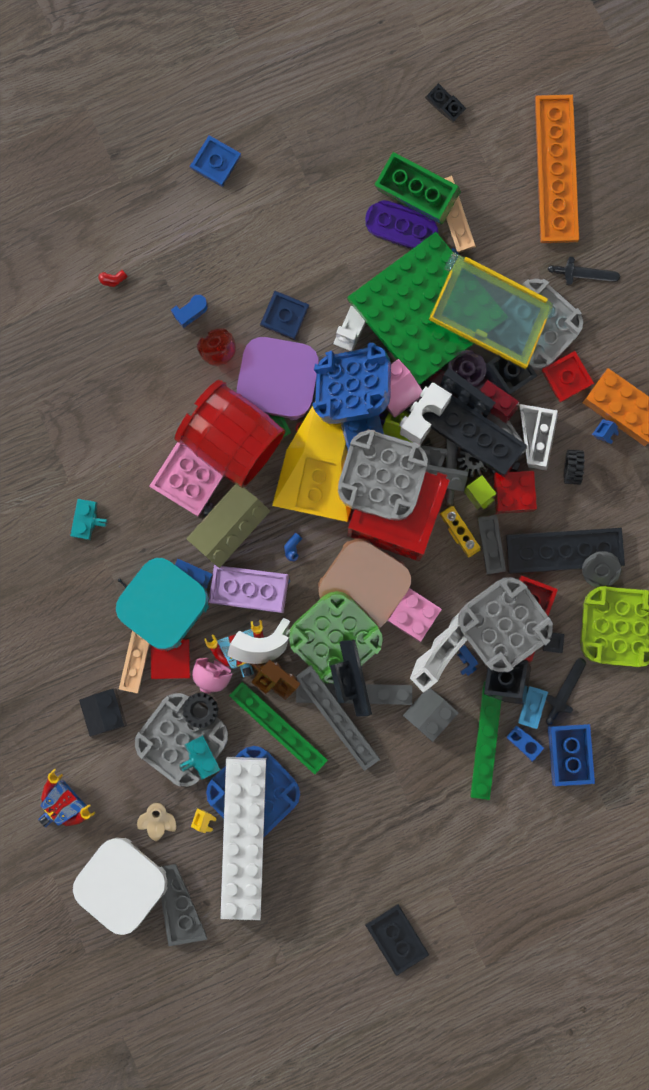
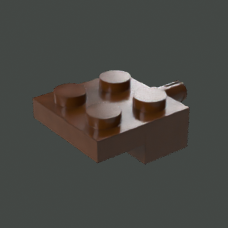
(273, 677)

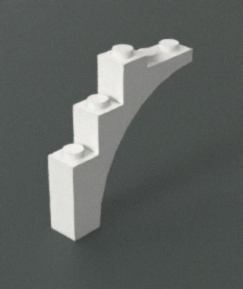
(433, 662)

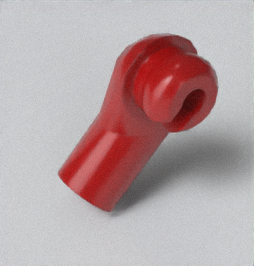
(112, 280)

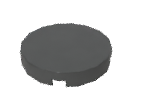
(601, 569)

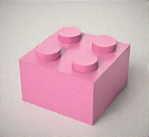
(414, 615)

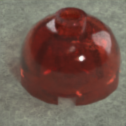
(217, 347)

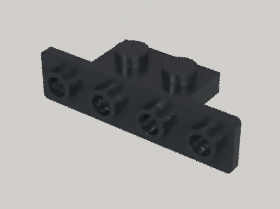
(349, 679)

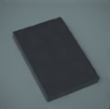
(397, 939)

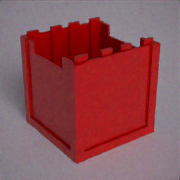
(409, 535)

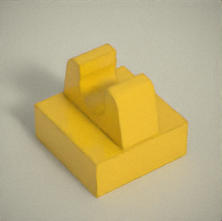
(202, 820)

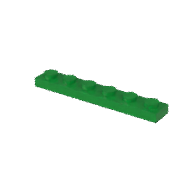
(278, 728)
(485, 747)

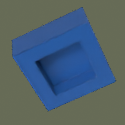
(605, 431)

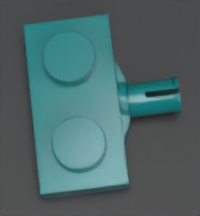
(85, 519)
(200, 758)

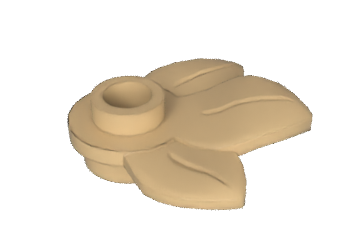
(156, 824)

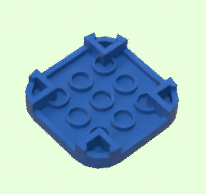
(352, 384)
(281, 789)

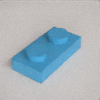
(533, 708)

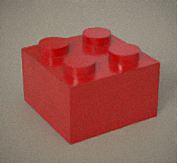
(515, 492)

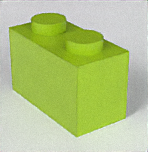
(480, 493)

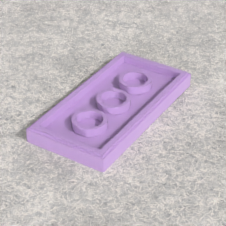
(249, 589)

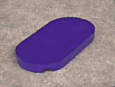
(399, 224)

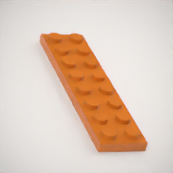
(556, 169)

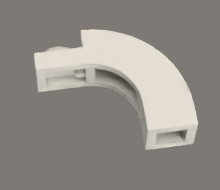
(350, 331)
(260, 650)

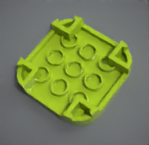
(616, 626)

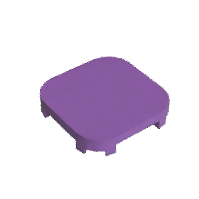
(278, 376)

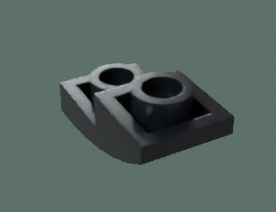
(445, 103)

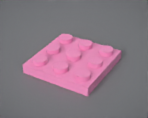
(186, 480)

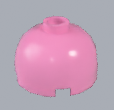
(211, 676)

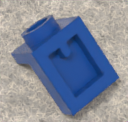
(466, 656)

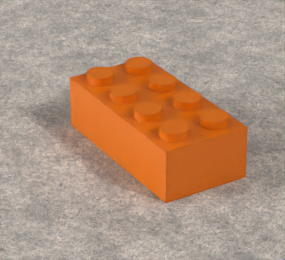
(621, 404)

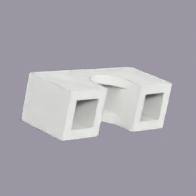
(433, 400)

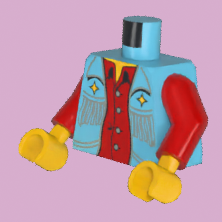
(221, 647)

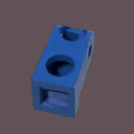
(191, 311)
(525, 743)

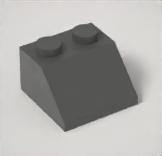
(430, 714)

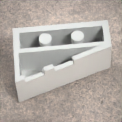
(538, 433)

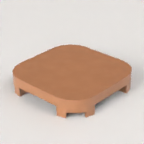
(368, 577)

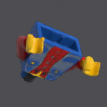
(62, 803)

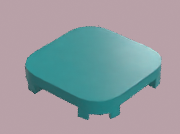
(162, 604)

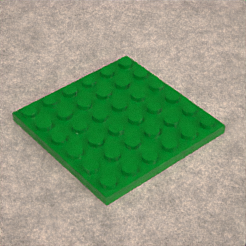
(400, 305)

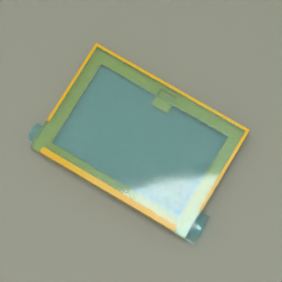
(491, 310)

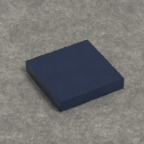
(284, 315)

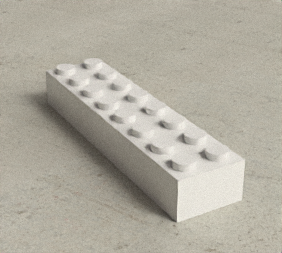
(243, 838)

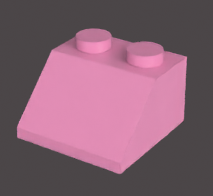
(403, 389)

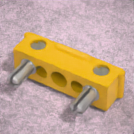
(471, 546)

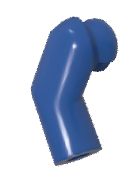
(290, 547)

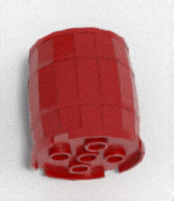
(230, 434)

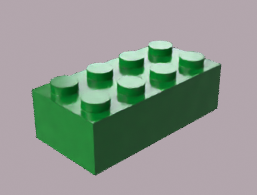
(417, 188)

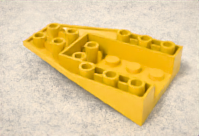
(314, 470)

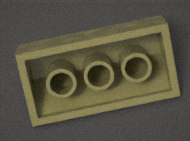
(228, 525)

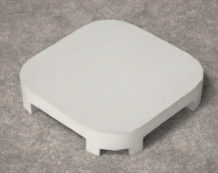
(120, 886)

